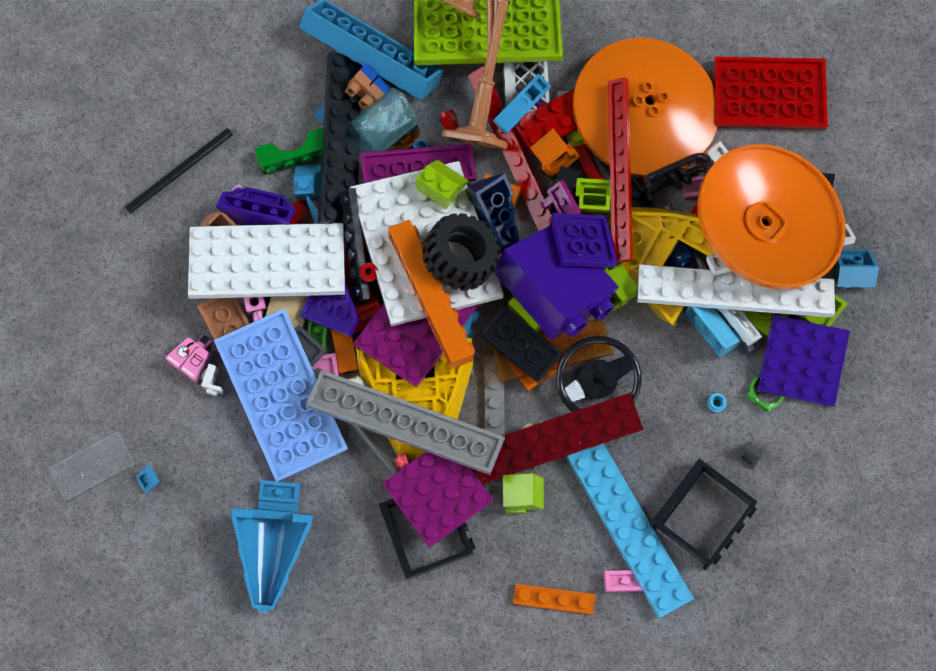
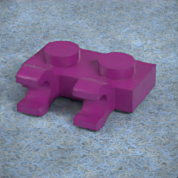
(561, 198)

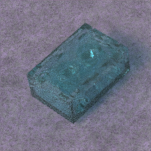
(385, 121)

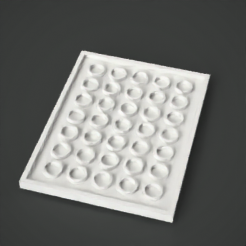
(396, 201)

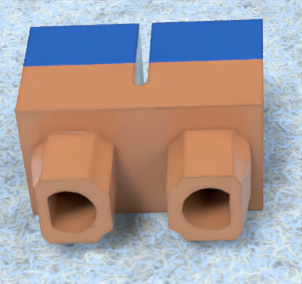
(368, 93)

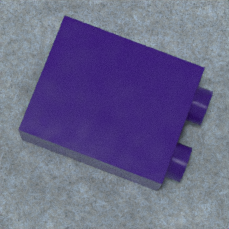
(551, 293)

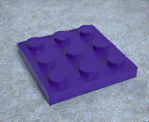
(583, 240)

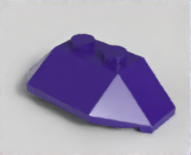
(255, 207)

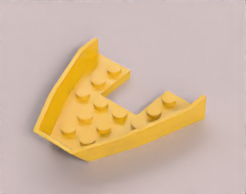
(654, 238)
(439, 393)

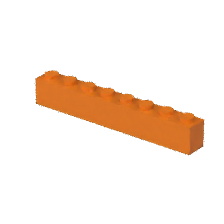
(431, 296)

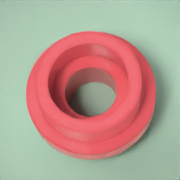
(402, 460)

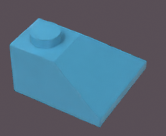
(307, 182)

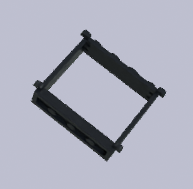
(679, 494)

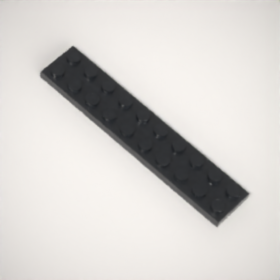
(340, 138)

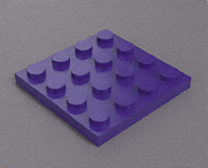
(803, 360)

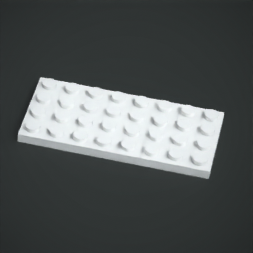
(266, 261)

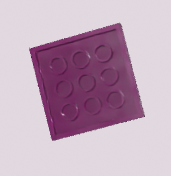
(437, 495)

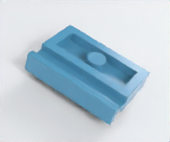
(279, 496)

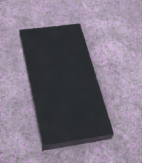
(520, 344)

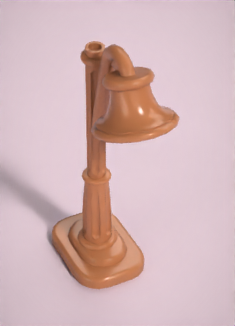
(476, 131)

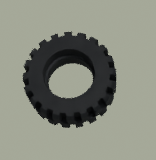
(473, 236)

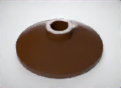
(406, 140)

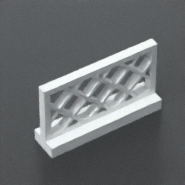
(509, 80)

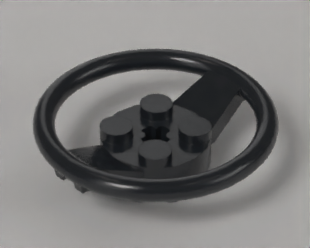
(611, 373)

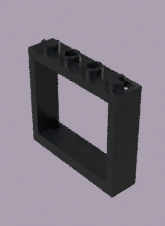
(409, 574)

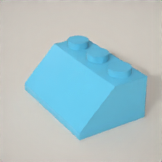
(714, 329)

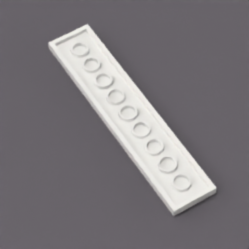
(730, 292)

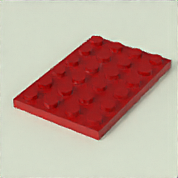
(770, 92)

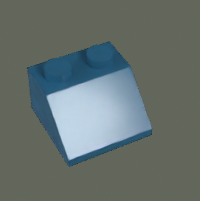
(856, 269)

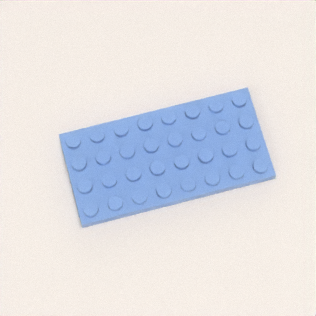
(273, 386)

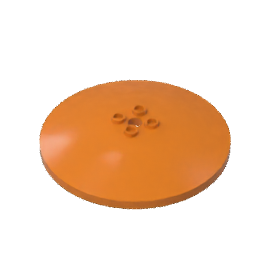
(660, 133)
(796, 201)

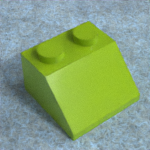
(440, 183)

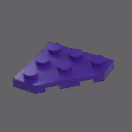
(332, 312)

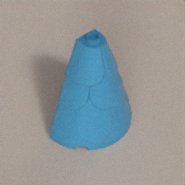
(268, 549)

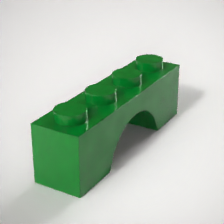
(272, 158)

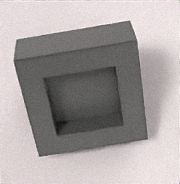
(749, 455)

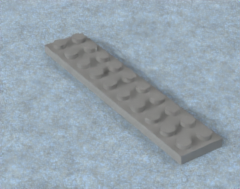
(405, 422)

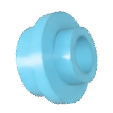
(717, 396)

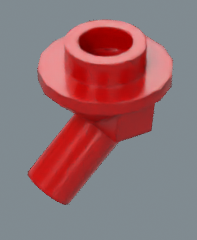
(368, 272)

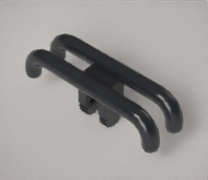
(675, 174)

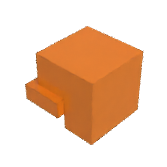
(554, 153)

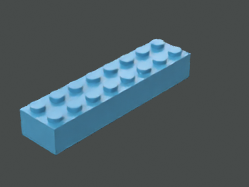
(370, 46)

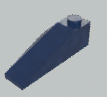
(495, 207)

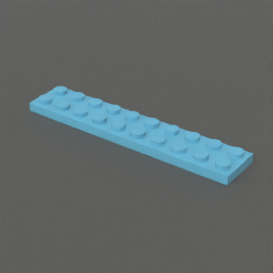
(630, 529)

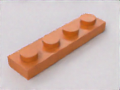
(554, 599)

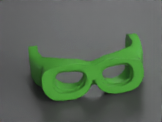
(764, 406)

